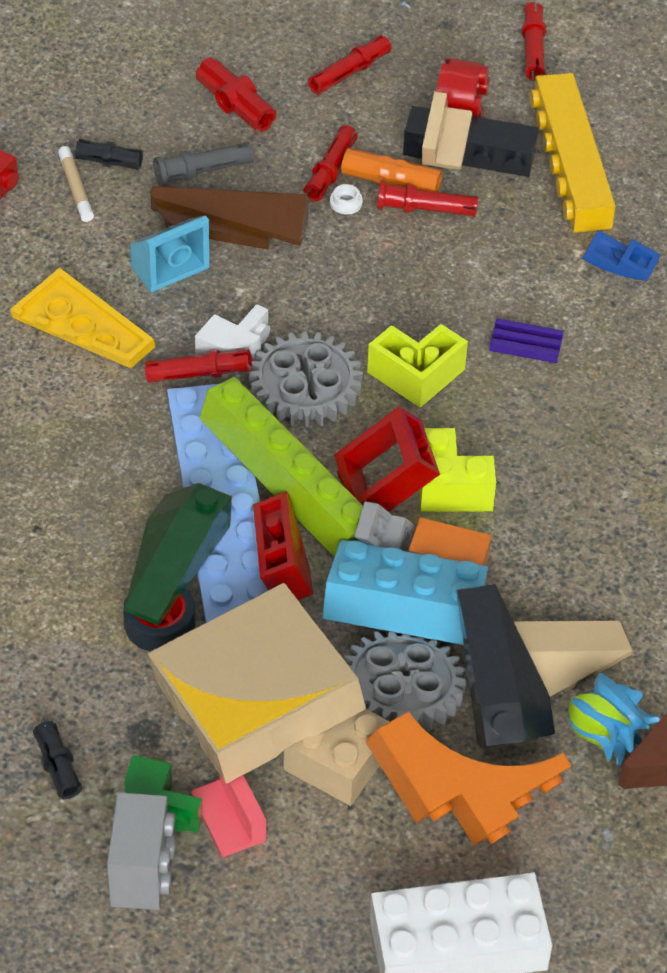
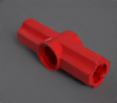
(236, 94)

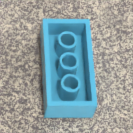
(399, 590)

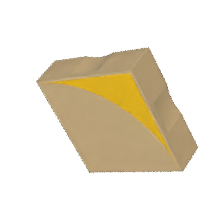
(256, 681)

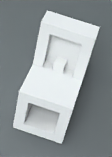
(228, 337)

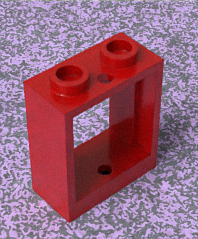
(404, 481)

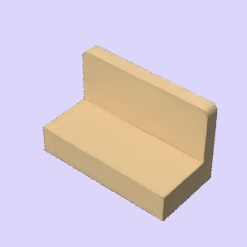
(445, 134)

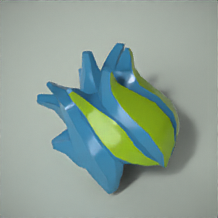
(610, 717)

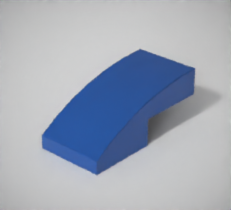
(629, 261)

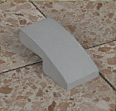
(382, 529)

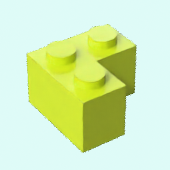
(417, 368)
(463, 481)

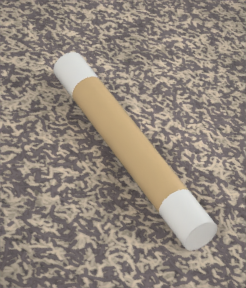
(75, 184)

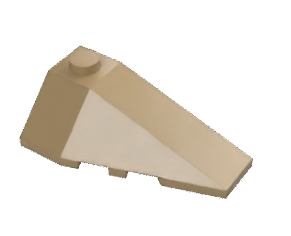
(573, 649)

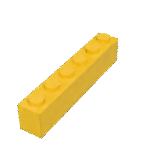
(572, 153)

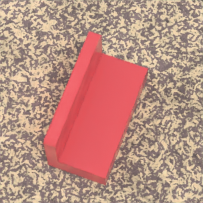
(231, 815)

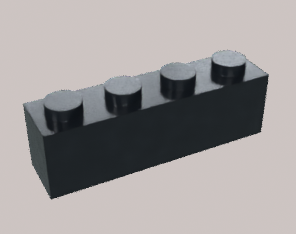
(489, 145)

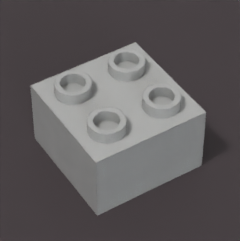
(140, 851)

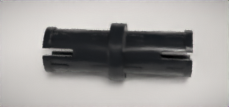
(109, 154)
(57, 760)

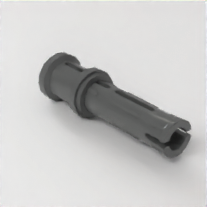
(188, 164)

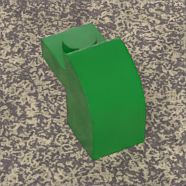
(155, 778)

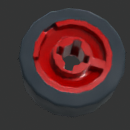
(175, 624)

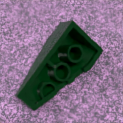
(174, 548)

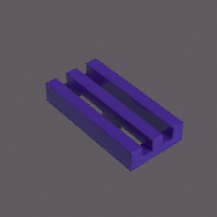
(527, 336)

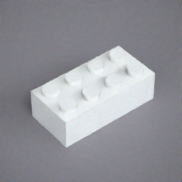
(462, 927)

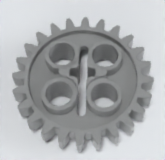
(328, 369)
(408, 676)

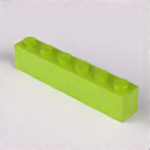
(281, 463)

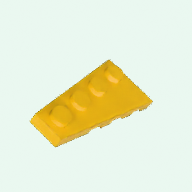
(82, 318)

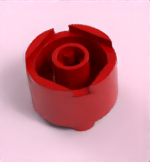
(464, 84)

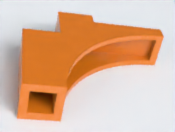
(439, 780)

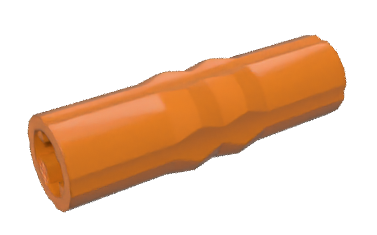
(392, 170)

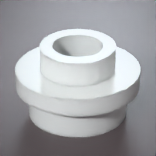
(346, 199)

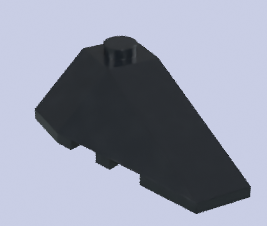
(503, 680)

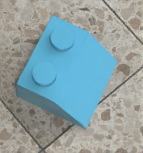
(172, 253)

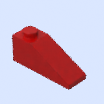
(281, 546)

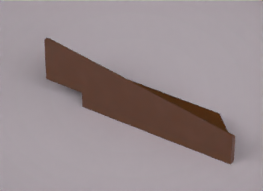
(236, 216)

